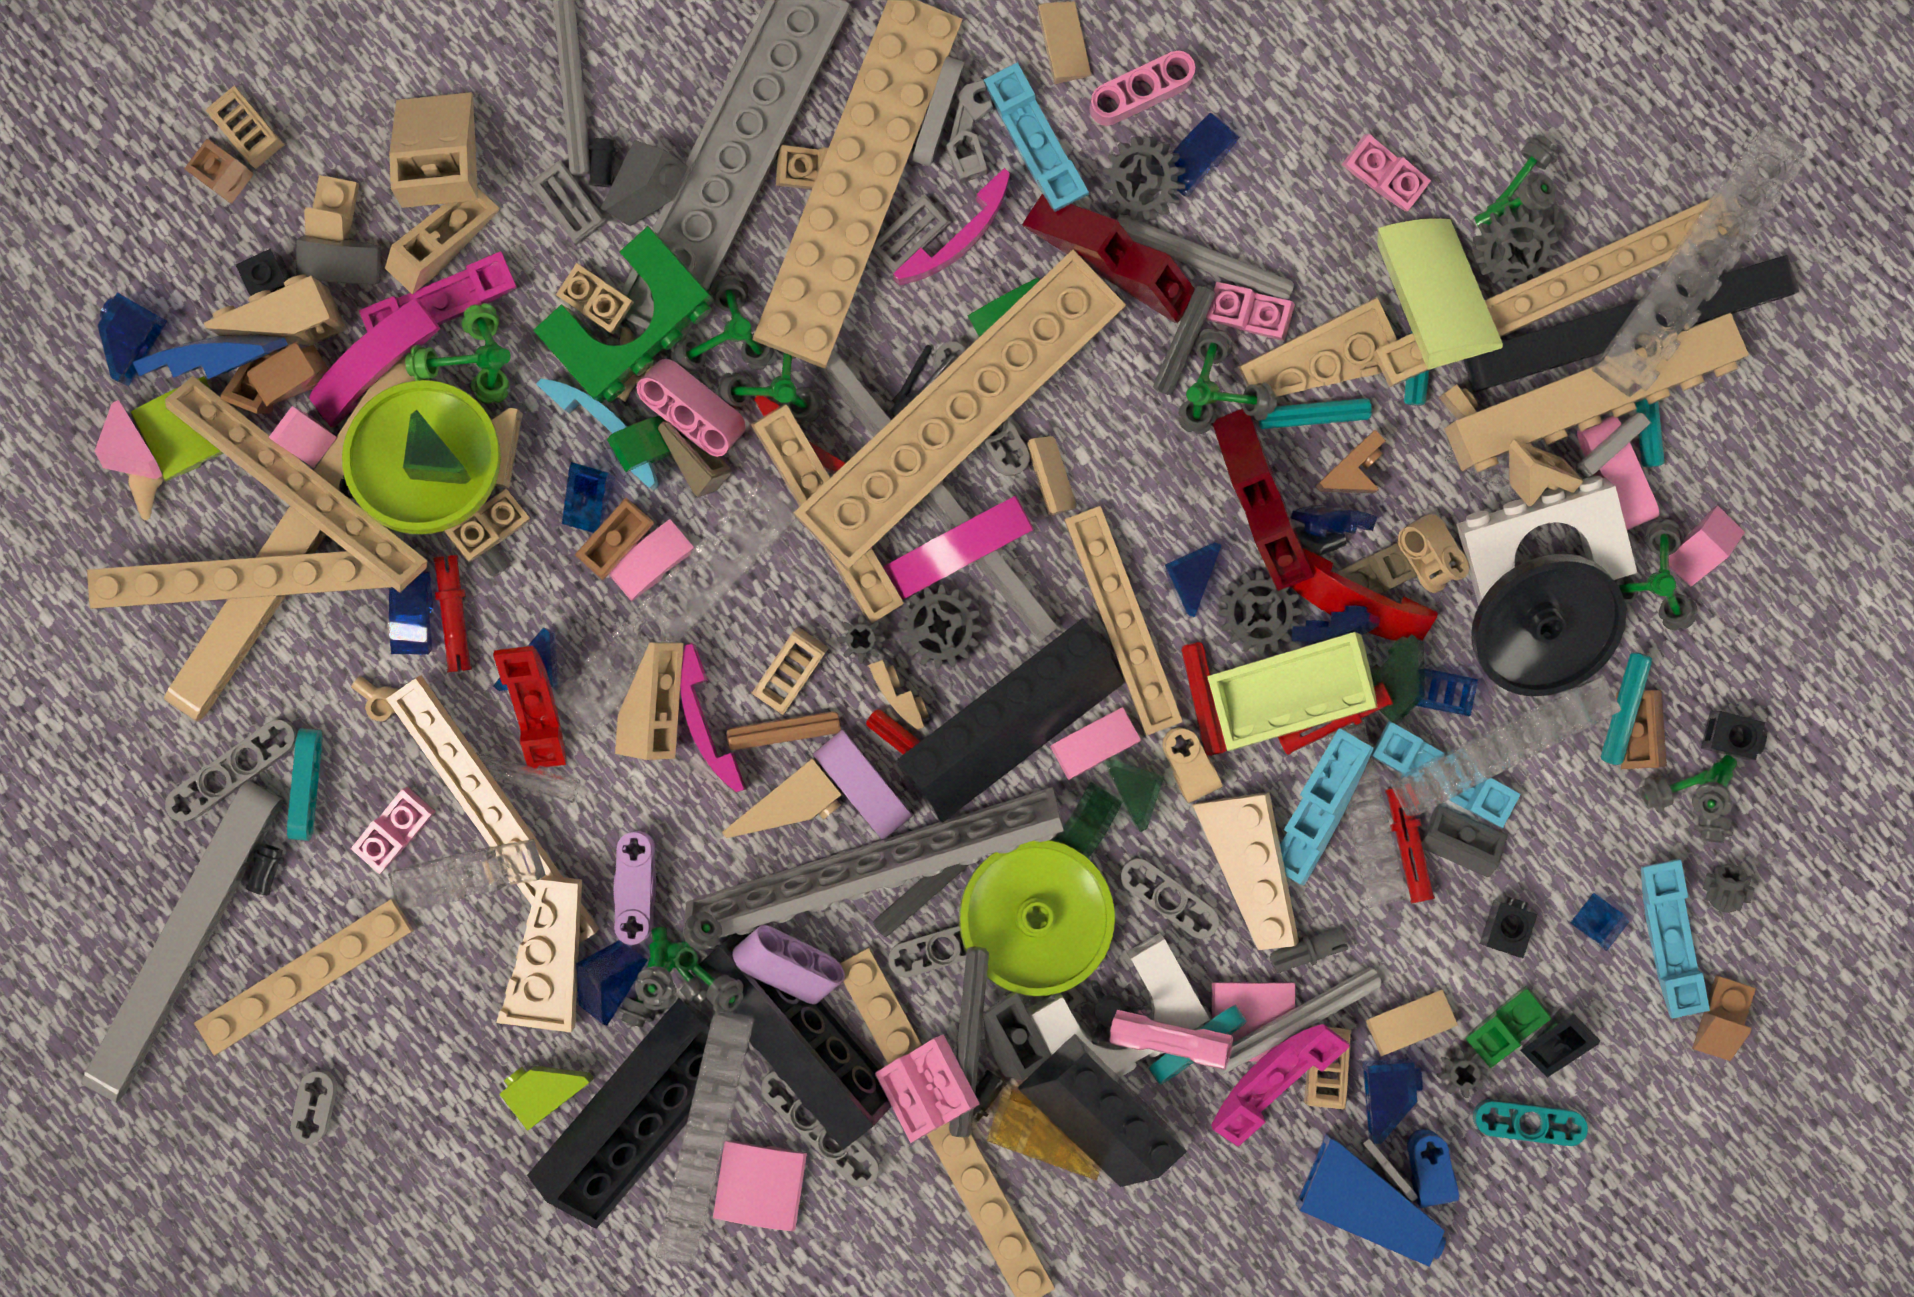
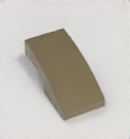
(1381, 570)

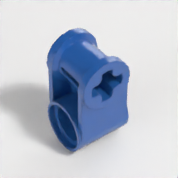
(1432, 1175)

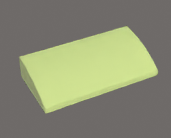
(1437, 291)
(1293, 691)

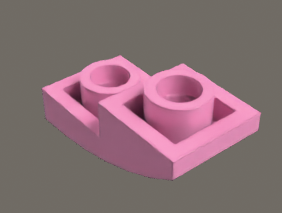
(1385, 173)
(1250, 311)
(651, 559)
(1095, 743)
(393, 830)

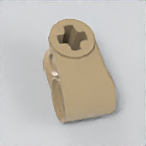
(1430, 550)
(1194, 769)

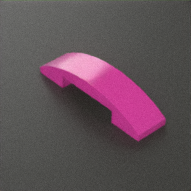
(921, 265)
(451, 296)
(370, 359)
(958, 547)
(691, 675)
(1271, 1076)

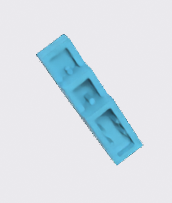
(1323, 804)

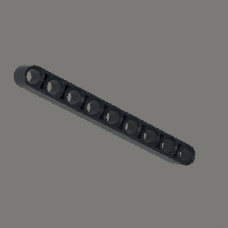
(1594, 332)

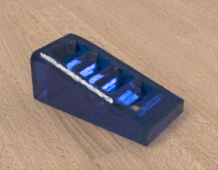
(1467, 695)

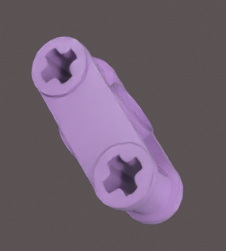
(634, 887)

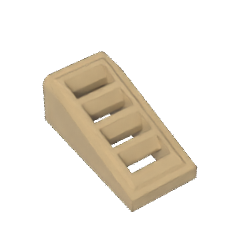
(264, 148)
(811, 645)
(1338, 1100)

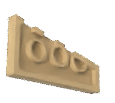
(1326, 354)
(1251, 859)
(545, 973)

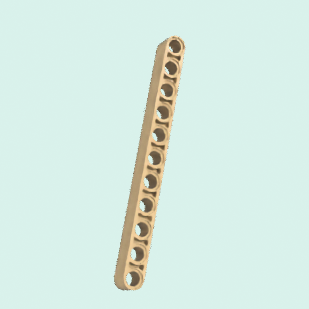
(245, 618)

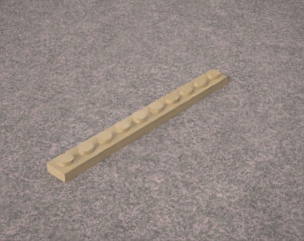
(1559, 287)
(958, 1154)

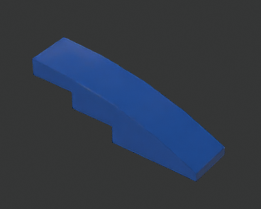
(214, 354)

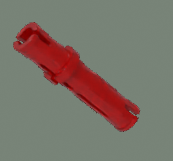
(452, 613)
(1295, 741)
(1421, 889)

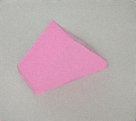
(303, 436)
(122, 446)
(1706, 546)

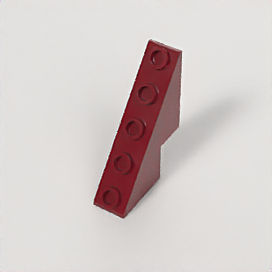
(1112, 254)
(1261, 499)

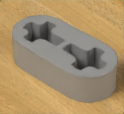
(305, 1104)

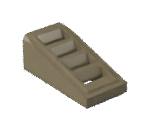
(701, 470)

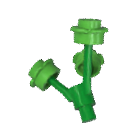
(490, 382)

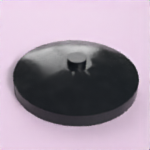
(1548, 625)

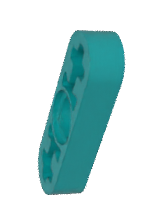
(304, 784)
(1171, 1065)
(1559, 1116)

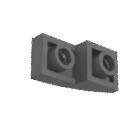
(338, 262)

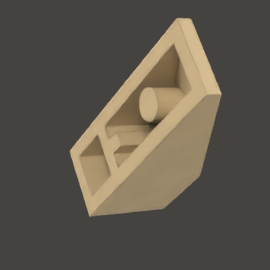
(437, 240)
(651, 707)
(793, 801)

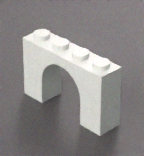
(1592, 509)
(1169, 995)

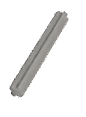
(572, 87)
(1208, 259)
(1302, 1017)

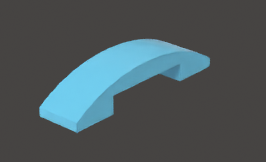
(1035, 138)
(570, 397)
(1407, 751)
(1671, 938)

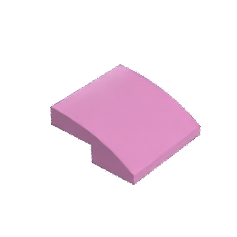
(1256, 1001)
(927, 1088)
(759, 1185)

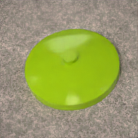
(376, 453)
(1039, 917)

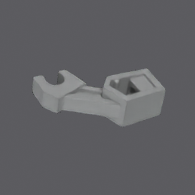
(967, 113)

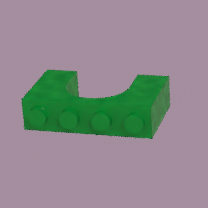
(677, 303)

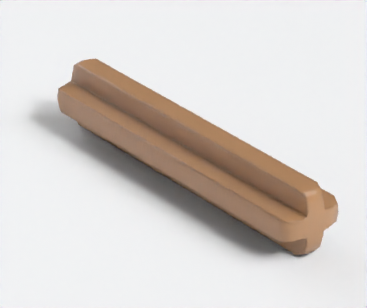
(783, 730)

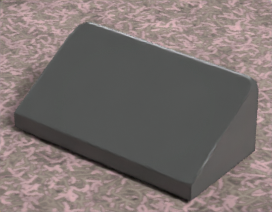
(1464, 841)

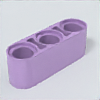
(862, 784)
(788, 964)

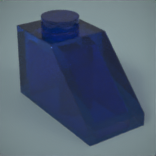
(127, 335)
(1389, 1094)

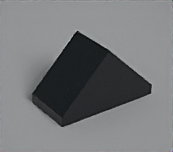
(1559, 1042)

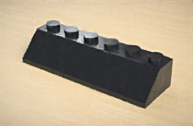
(1011, 720)
(808, 1051)
(626, 1120)

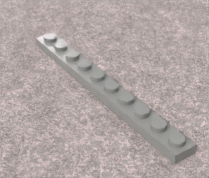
(943, 502)

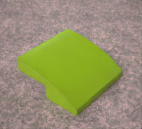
(170, 439)

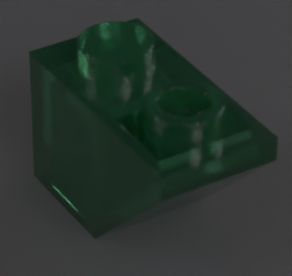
(1403, 677)

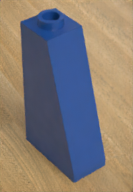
(1363, 1203)

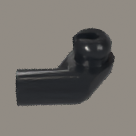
(1320, 545)

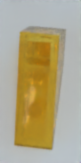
(1027, 1130)

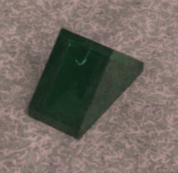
(429, 457)
(1137, 790)
(1089, 820)

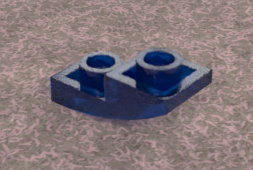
(1202, 150)
(1324, 519)
(410, 617)
(1351, 620)

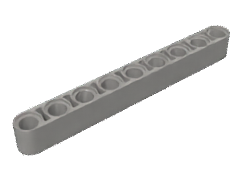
(182, 941)

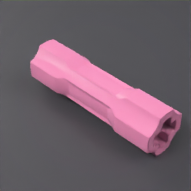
(1142, 1033)

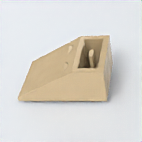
(434, 150)
(299, 312)

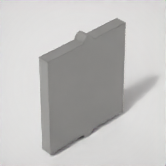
(1390, 1170)

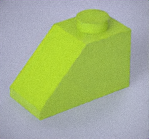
(541, 1091)

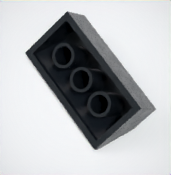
(1102, 1115)

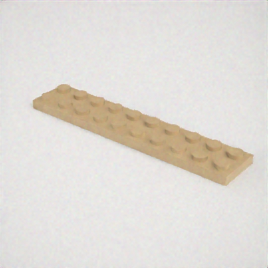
(857, 181)
(959, 410)

